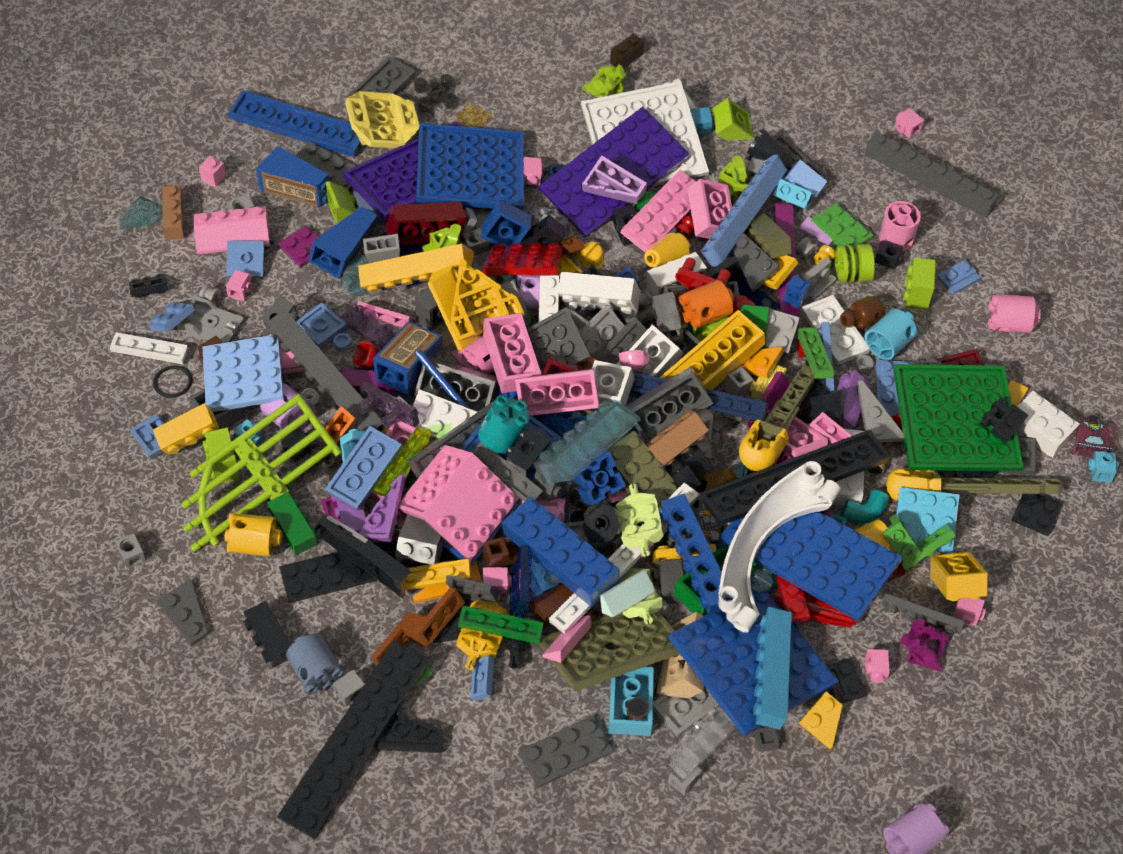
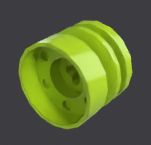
(854, 263)

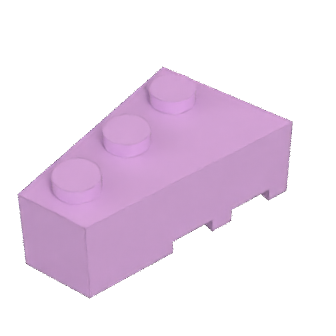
(614, 182)

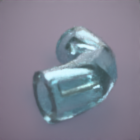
(351, 277)

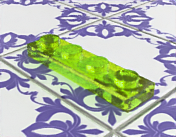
(400, 465)

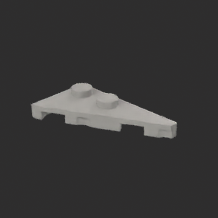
(876, 417)

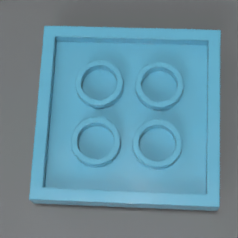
(926, 512)

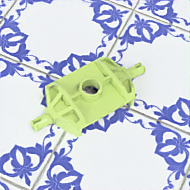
(636, 509)
(645, 607)

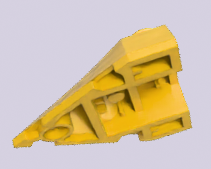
(478, 299)

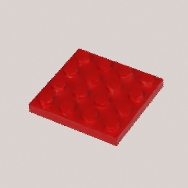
(524, 260)

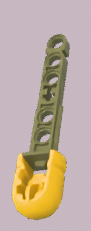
(771, 435)
(933, 482)

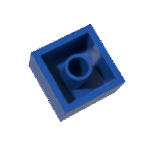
(506, 224)

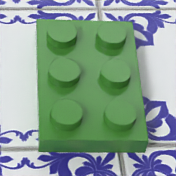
(842, 227)

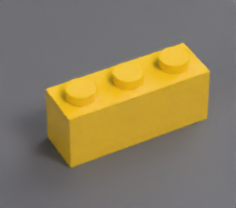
(185, 429)

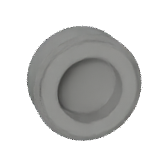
(864, 363)

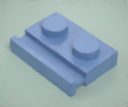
(959, 277)

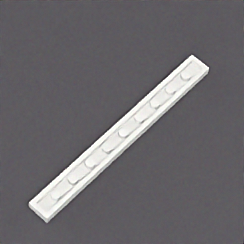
(624, 559)

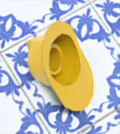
(591, 254)

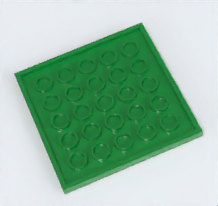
(943, 417)

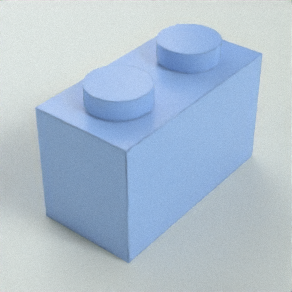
(806, 178)

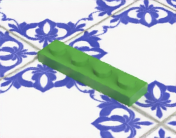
(815, 353)

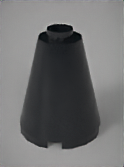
(766, 146)

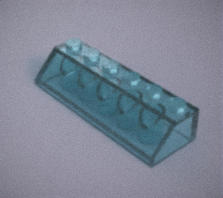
(585, 442)

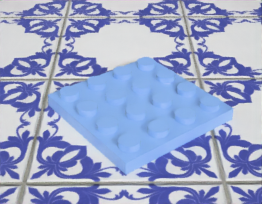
(242, 373)

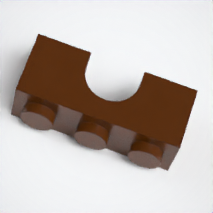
(499, 553)

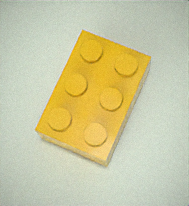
(958, 576)

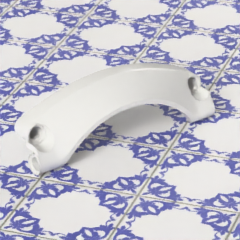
(786, 500)

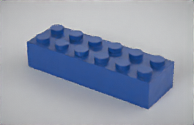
(561, 551)

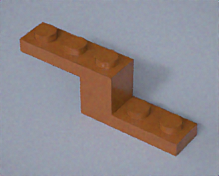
(422, 629)

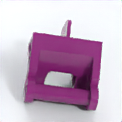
(918, 642)

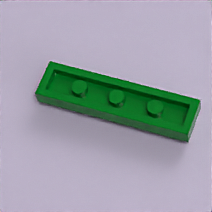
(500, 624)

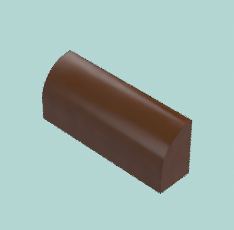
(549, 602)

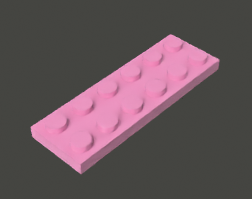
(660, 213)

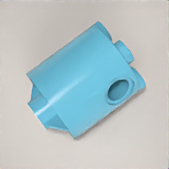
(891, 334)

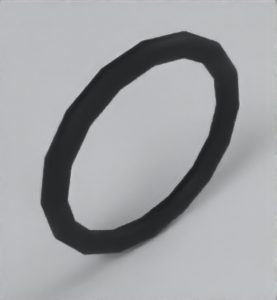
(169, 368)

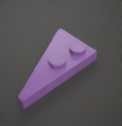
(382, 520)

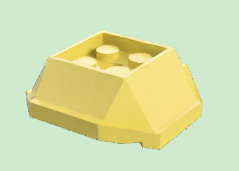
(382, 119)

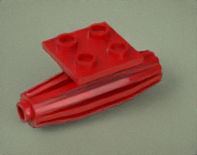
(821, 611)

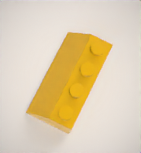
(443, 286)

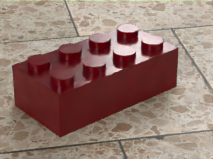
(417, 221)

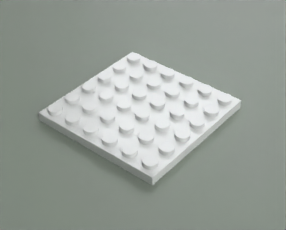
(666, 104)

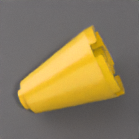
(667, 249)

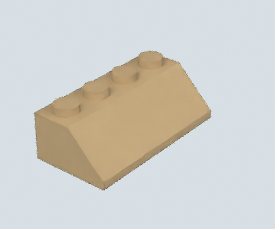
(676, 675)

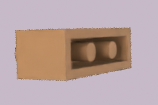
(173, 212)
(677, 437)

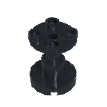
(602, 522)

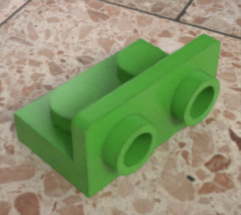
(901, 539)

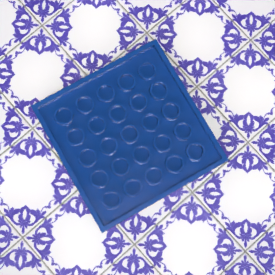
(470, 166)
(728, 663)

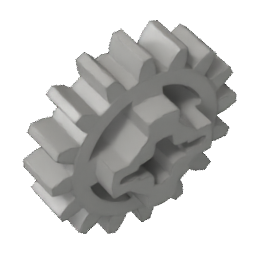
(540, 213)

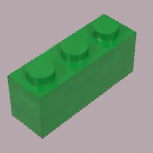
(292, 523)

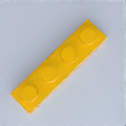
(437, 574)

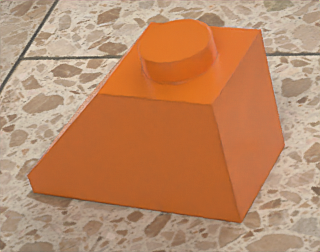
(340, 424)

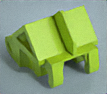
(605, 87)
(734, 176)
(444, 238)

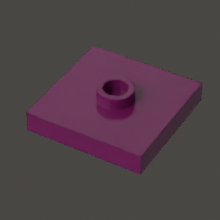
(775, 391)

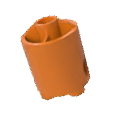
(707, 304)

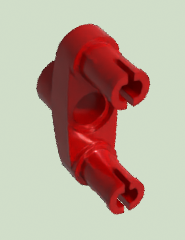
(693, 279)

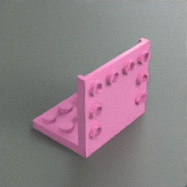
(459, 499)

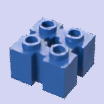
(599, 479)

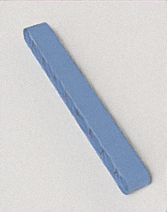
(743, 211)

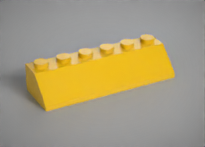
(412, 267)
(721, 351)

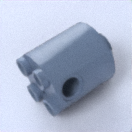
(313, 662)

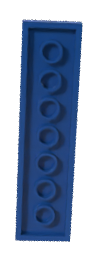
(295, 123)

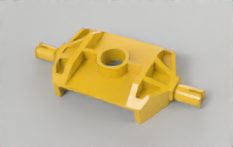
(477, 643)

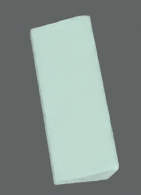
(626, 594)

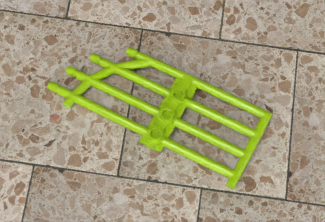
(258, 466)

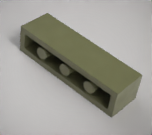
(768, 236)

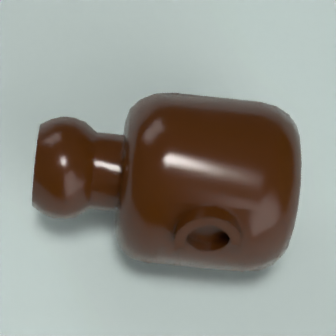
(863, 313)

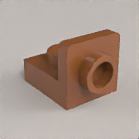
(571, 245)

